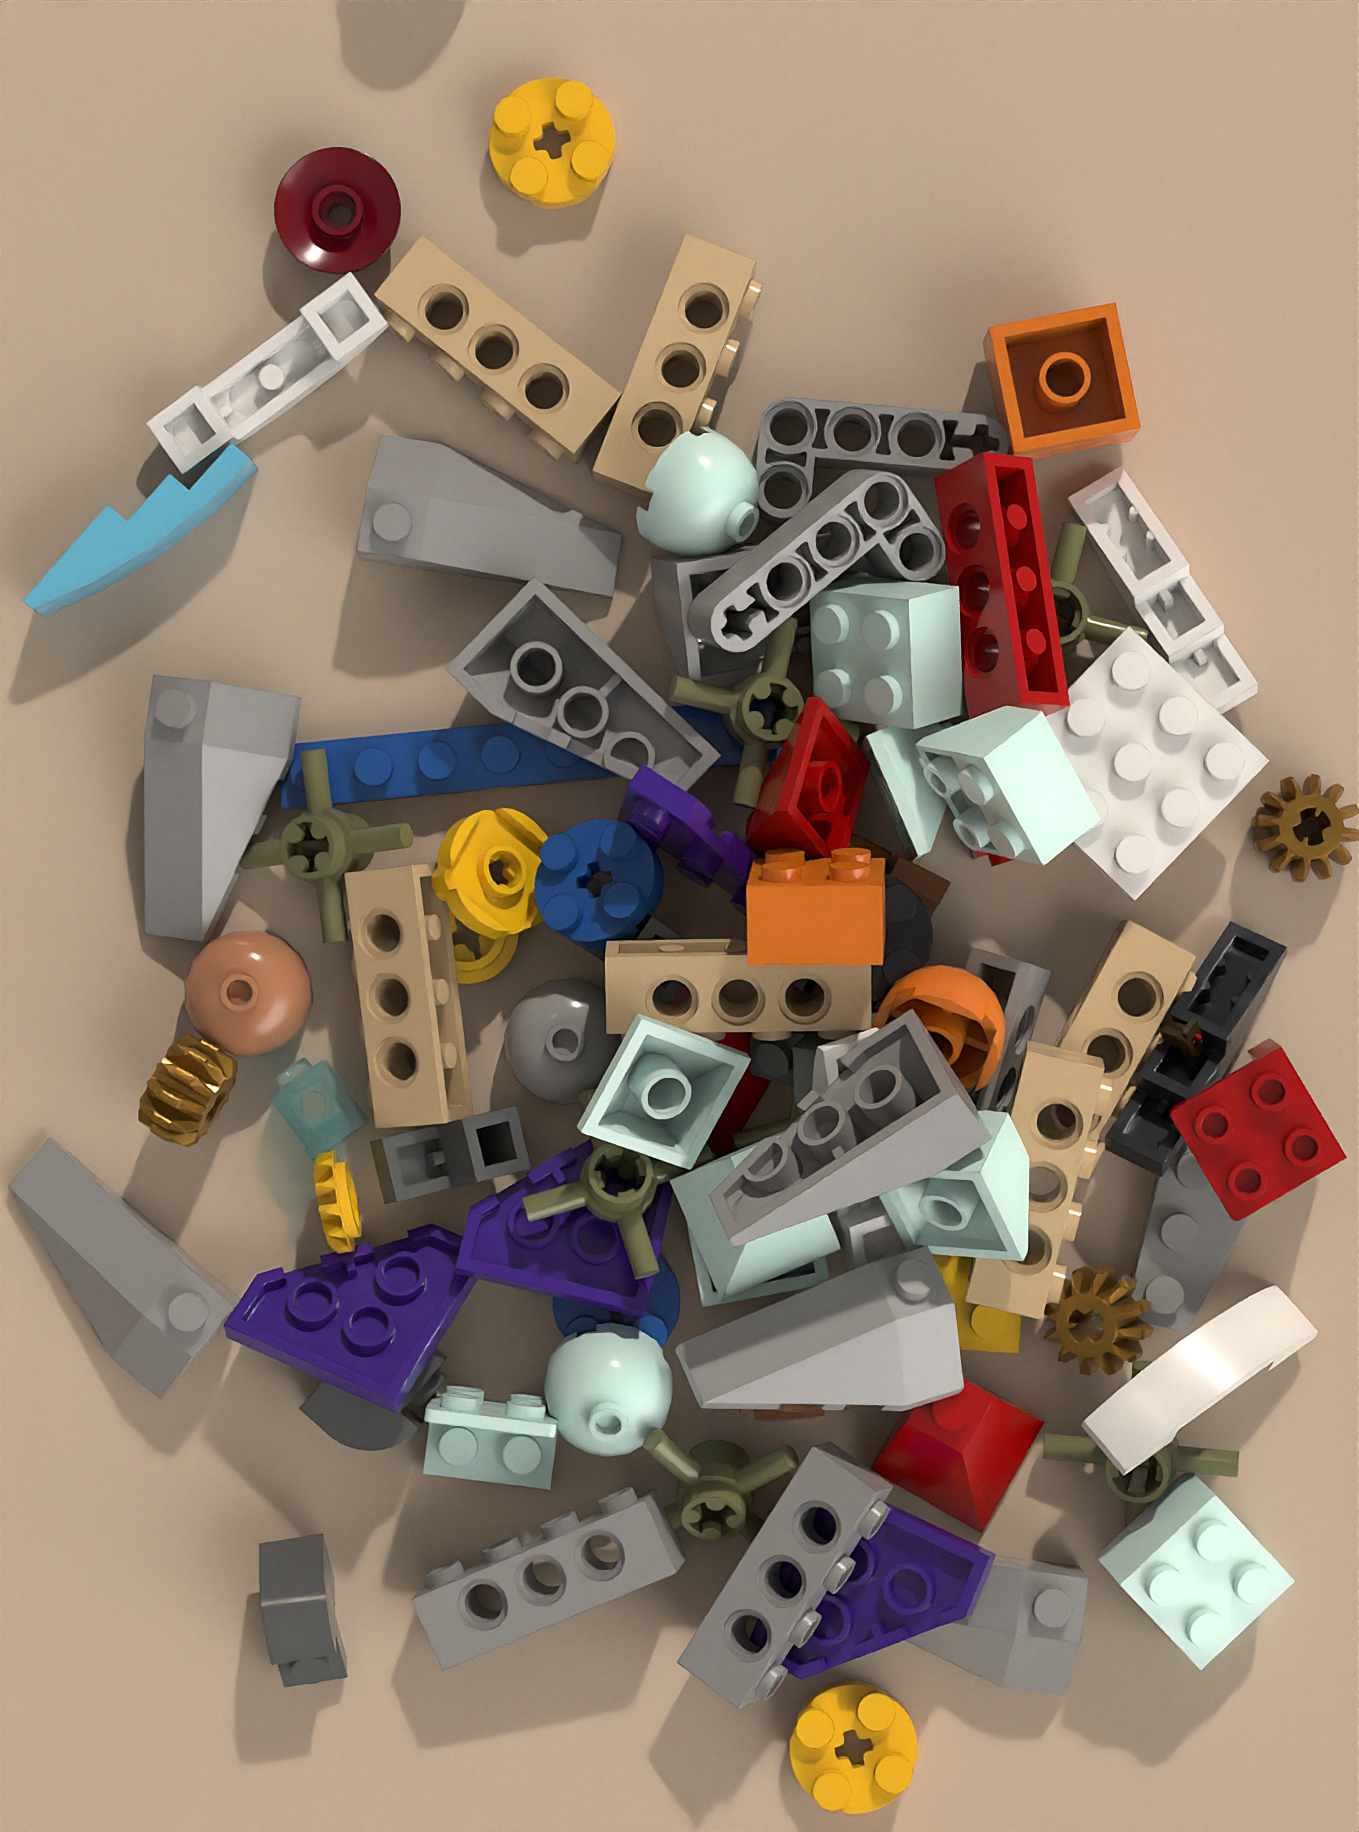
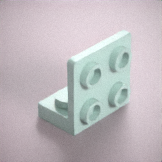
(490, 1439)

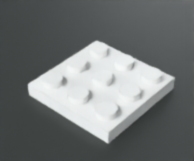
(1149, 761)

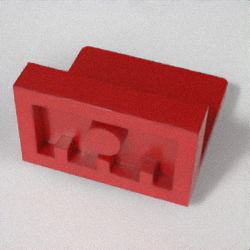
(1257, 1132)

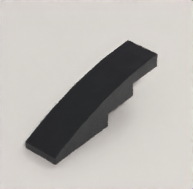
(1224, 1004)

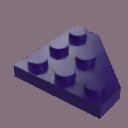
(683, 828)
(565, 1253)
(359, 1315)
(900, 1587)

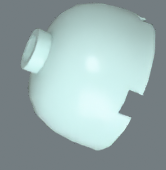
(700, 496)
(608, 1389)

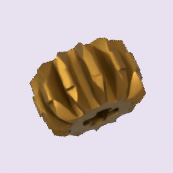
(1286, 816)
(187, 1091)
(1120, 1322)

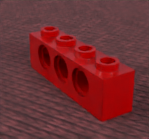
(1004, 585)

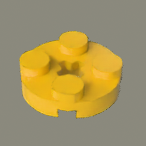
(521, 122)
(465, 877)
(885, 1766)

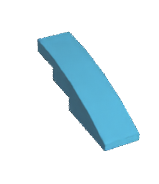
(118, 547)

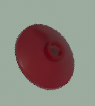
(331, 180)

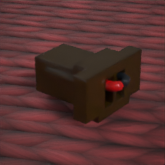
(1186, 1037)

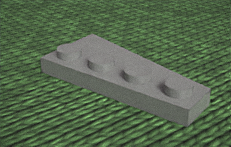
(1181, 1244)

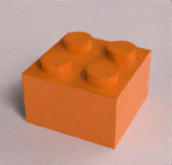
(1062, 382)
(816, 908)

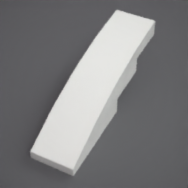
(1160, 590)

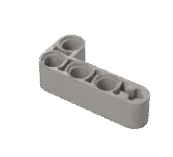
(882, 452)
(808, 572)

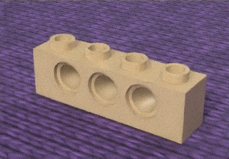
(698, 274)
(431, 278)
(705, 966)
(1166, 975)
(433, 1018)
(1046, 1078)

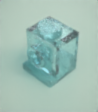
(341, 1112)

